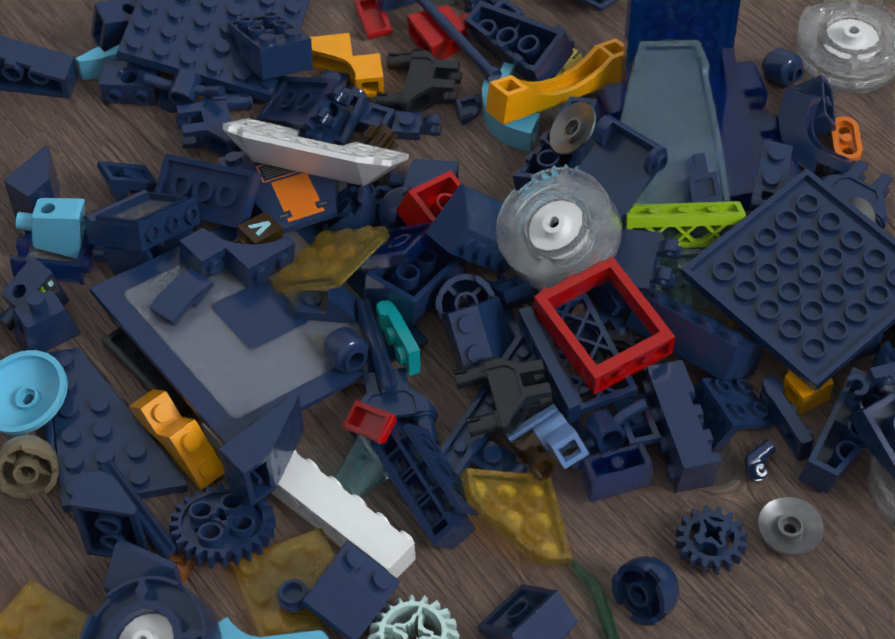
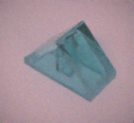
(361, 469)

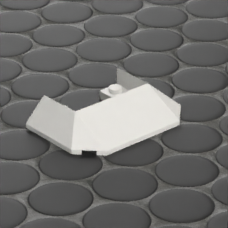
(285, 149)

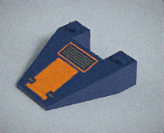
(289, 195)

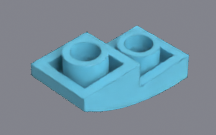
(92, 62)

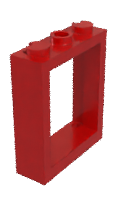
(623, 364)

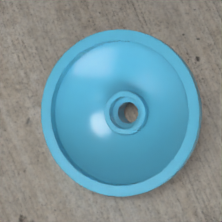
(26, 378)

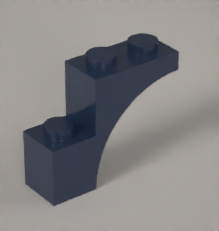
(246, 262)

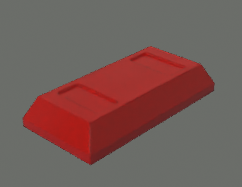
(372, 19)
(370, 422)

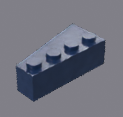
(530, 45)
(36, 69)
(545, 157)
(703, 339)
(680, 425)
(838, 442)

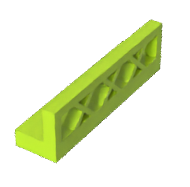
(688, 216)

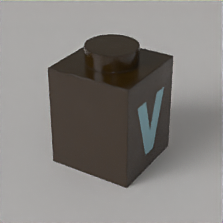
(259, 230)

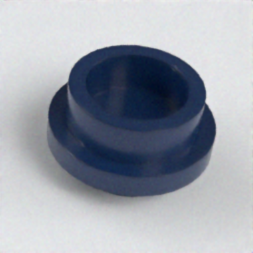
(291, 594)

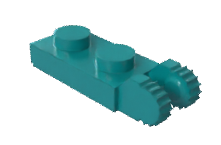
(399, 336)

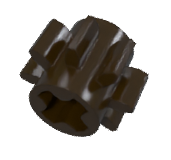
(381, 136)

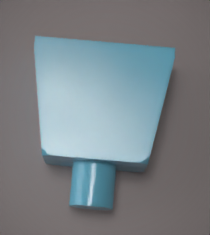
(56, 225)

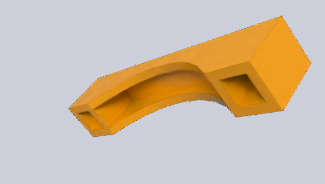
(515, 98)

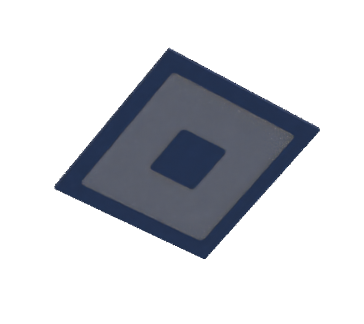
(239, 344)

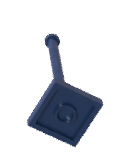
(491, 73)

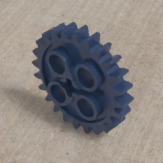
(221, 527)

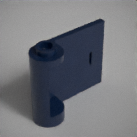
(623, 161)

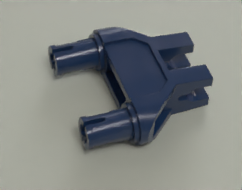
(204, 120)
(853, 185)
(406, 403)

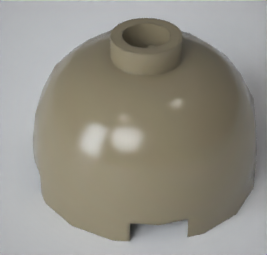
(27, 466)

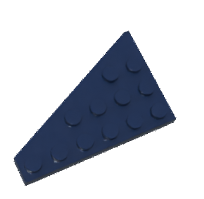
(99, 428)

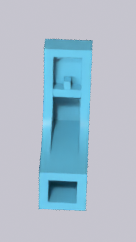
(518, 133)

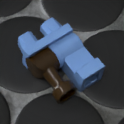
(543, 433)

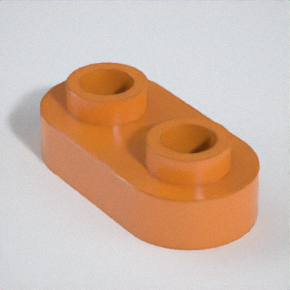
(846, 138)

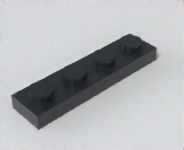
(135, 361)

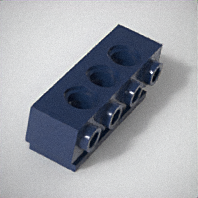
(425, 486)

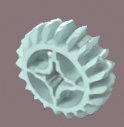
(409, 617)

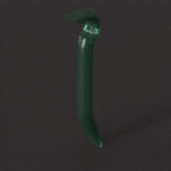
(599, 600)

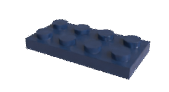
(222, 192)

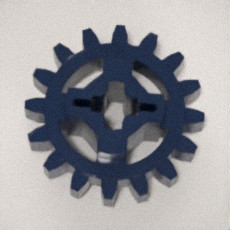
(711, 540)

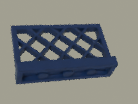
(555, 370)

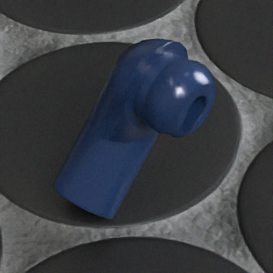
(755, 460)

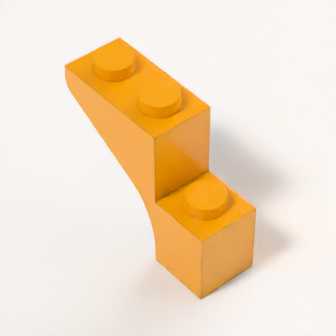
(336, 55)
(179, 436)

